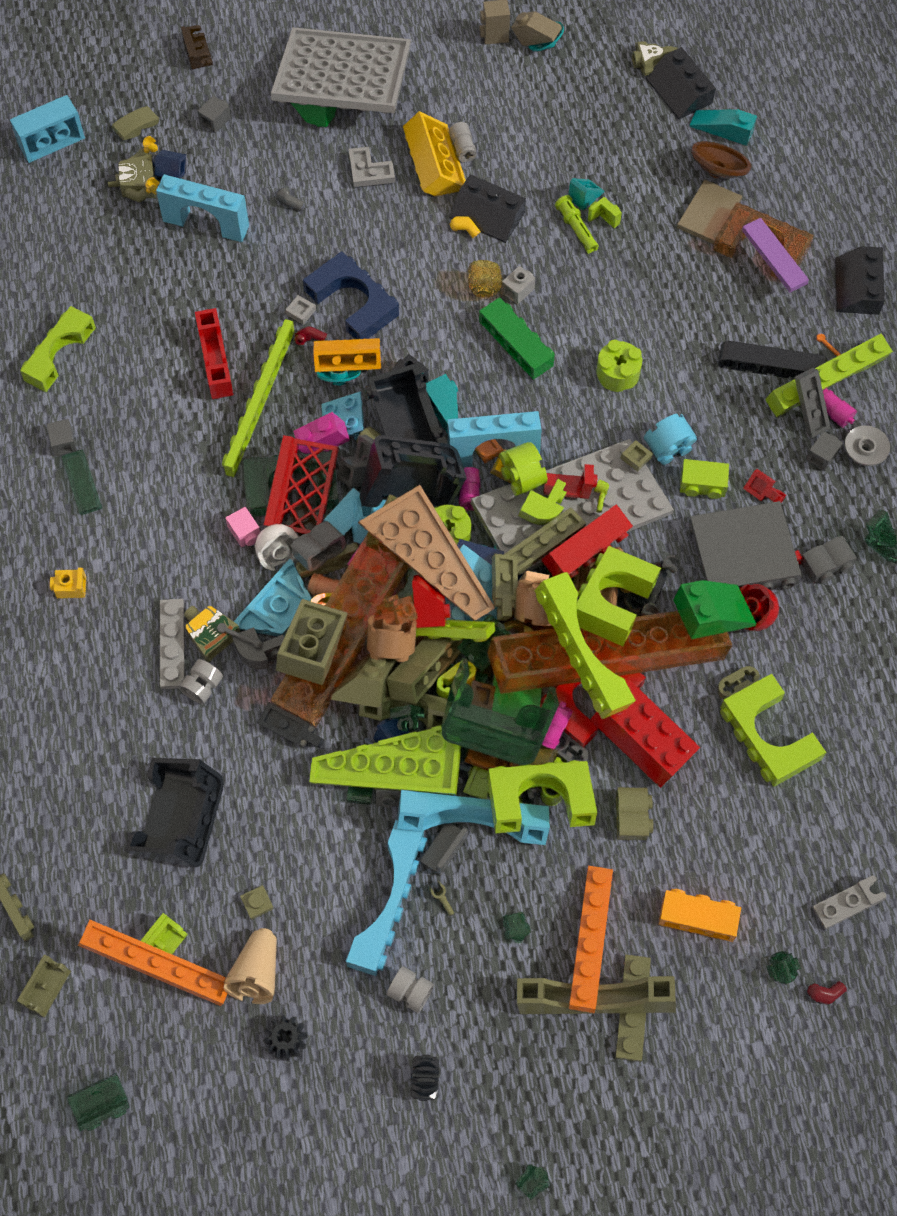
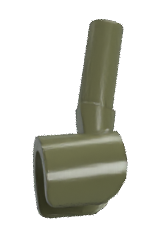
(442, 898)

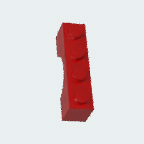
(214, 353)

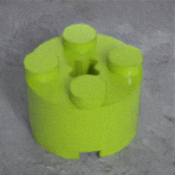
(619, 366)
(523, 468)
(457, 520)

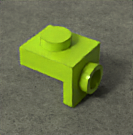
(605, 209)

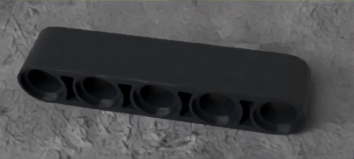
(767, 359)

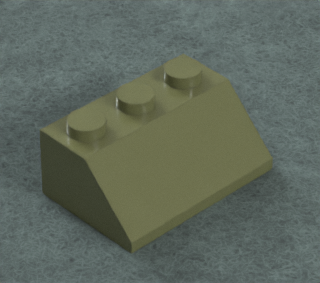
(366, 682)

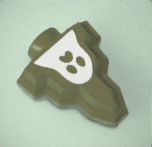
(648, 56)

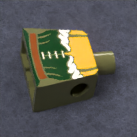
(204, 632)

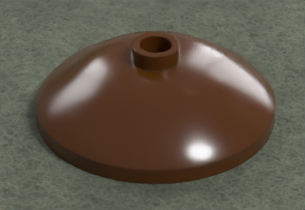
(720, 160)

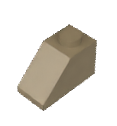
(535, 28)

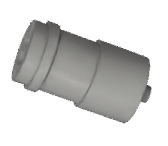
(462, 140)

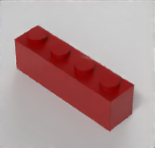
(588, 542)

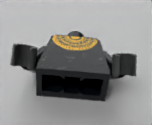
(640, 605)

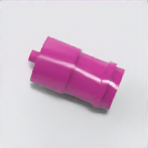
(837, 409)
(470, 488)
(557, 726)

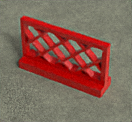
(283, 478)

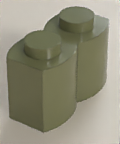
(632, 813)

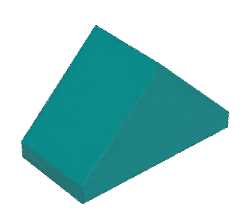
(584, 192)

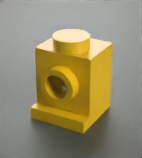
(73, 588)

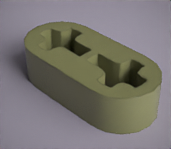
(735, 678)

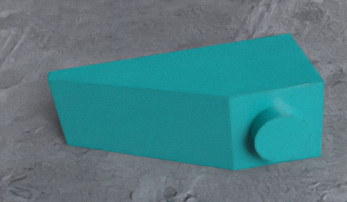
(728, 124)
(443, 399)

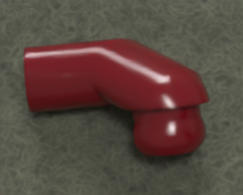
(307, 334)
(826, 995)

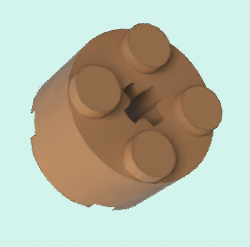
(527, 605)
(389, 639)

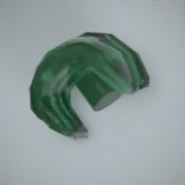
(516, 927)
(533, 1181)

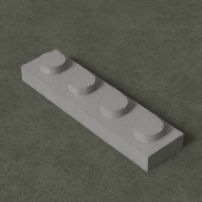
(172, 643)

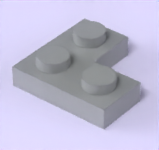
(368, 173)

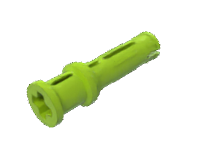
(573, 217)

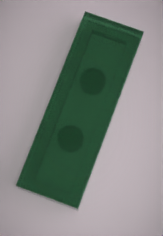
(81, 482)

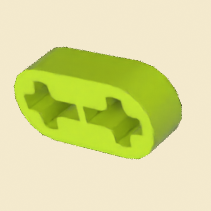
(448, 677)

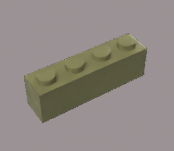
(422, 669)

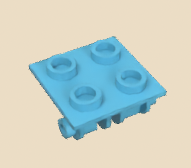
(349, 410)

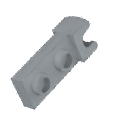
(848, 903)

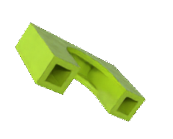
(613, 570)
(775, 762)
(568, 779)

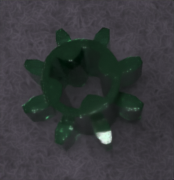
(783, 967)

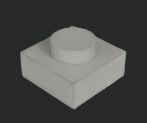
(300, 309)

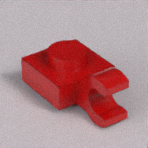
(762, 486)

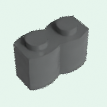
(318, 546)
(828, 559)

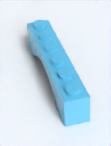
(425, 810)
(369, 946)

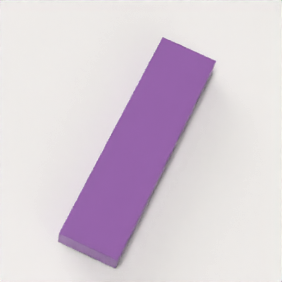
(775, 255)

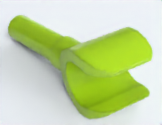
(602, 489)

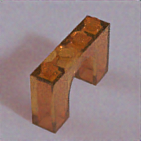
(794, 240)

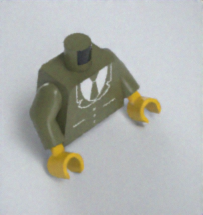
(137, 174)

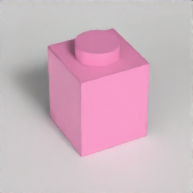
(243, 527)

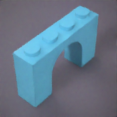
(229, 208)
(470, 432)

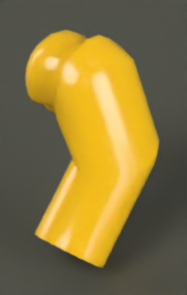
(464, 223)

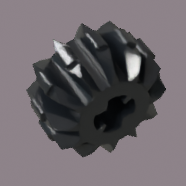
(283, 1047)
(424, 1077)

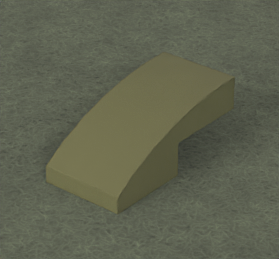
(132, 123)

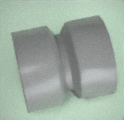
(204, 674)
(410, 989)

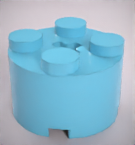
(670, 438)

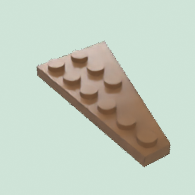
(422, 541)

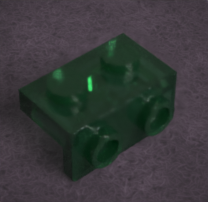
(99, 1102)

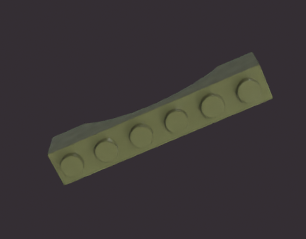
(638, 996)

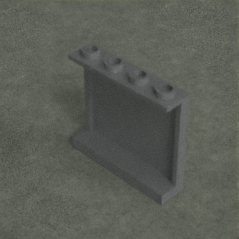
(746, 546)

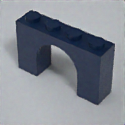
(344, 273)

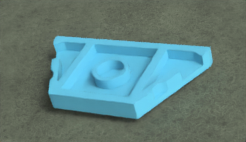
(275, 604)

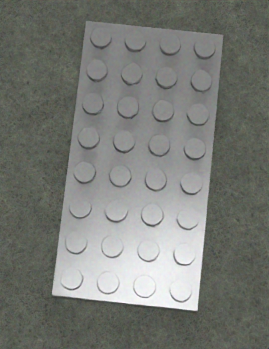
(632, 491)

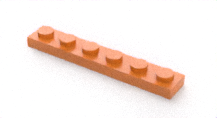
(591, 939)
(154, 962)

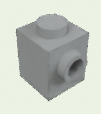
(518, 285)

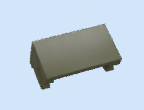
(44, 986)

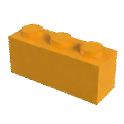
(347, 355)
(700, 915)

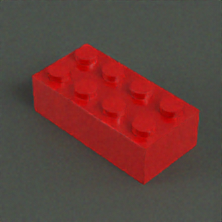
(648, 737)

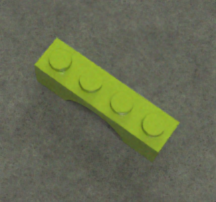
(71, 328)

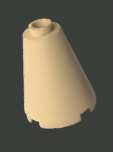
(254, 969)

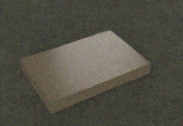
(708, 211)

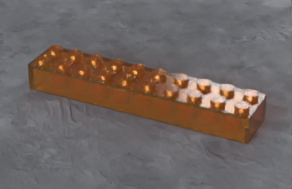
(364, 585)
(653, 644)

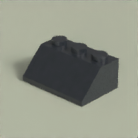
(681, 83)
(489, 207)
(860, 281)

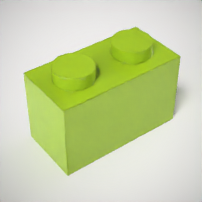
(704, 478)

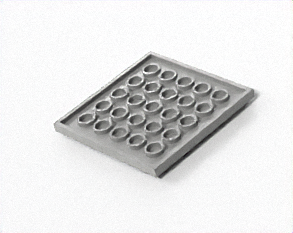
(341, 70)

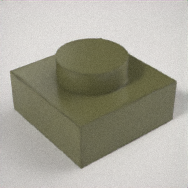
(636, 455)
(257, 902)

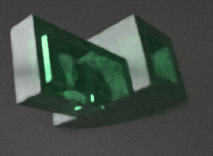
(882, 536)

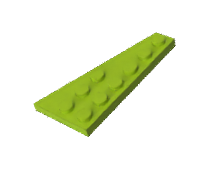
(404, 762)

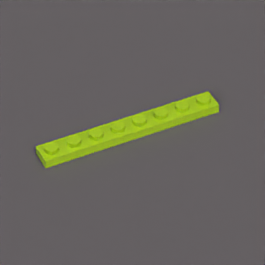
(255, 404)

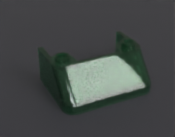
(492, 732)

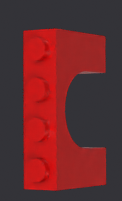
(579, 725)

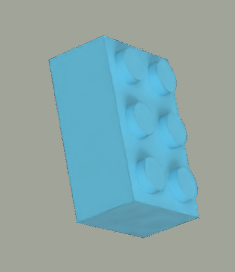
(47, 128)

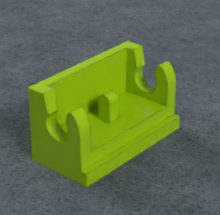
(165, 934)

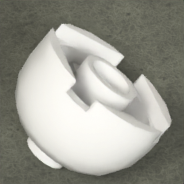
(275, 542)

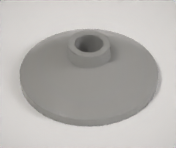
(867, 437)

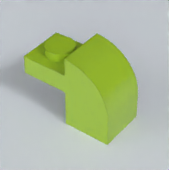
(541, 509)

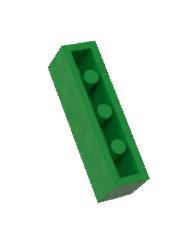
(516, 338)

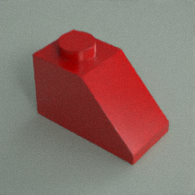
(429, 604)

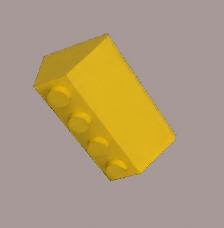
(433, 155)

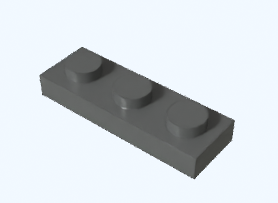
(812, 402)

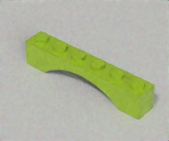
(839, 368)
(606, 689)

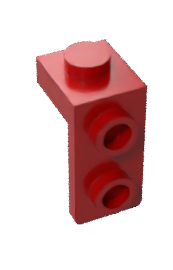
(575, 485)

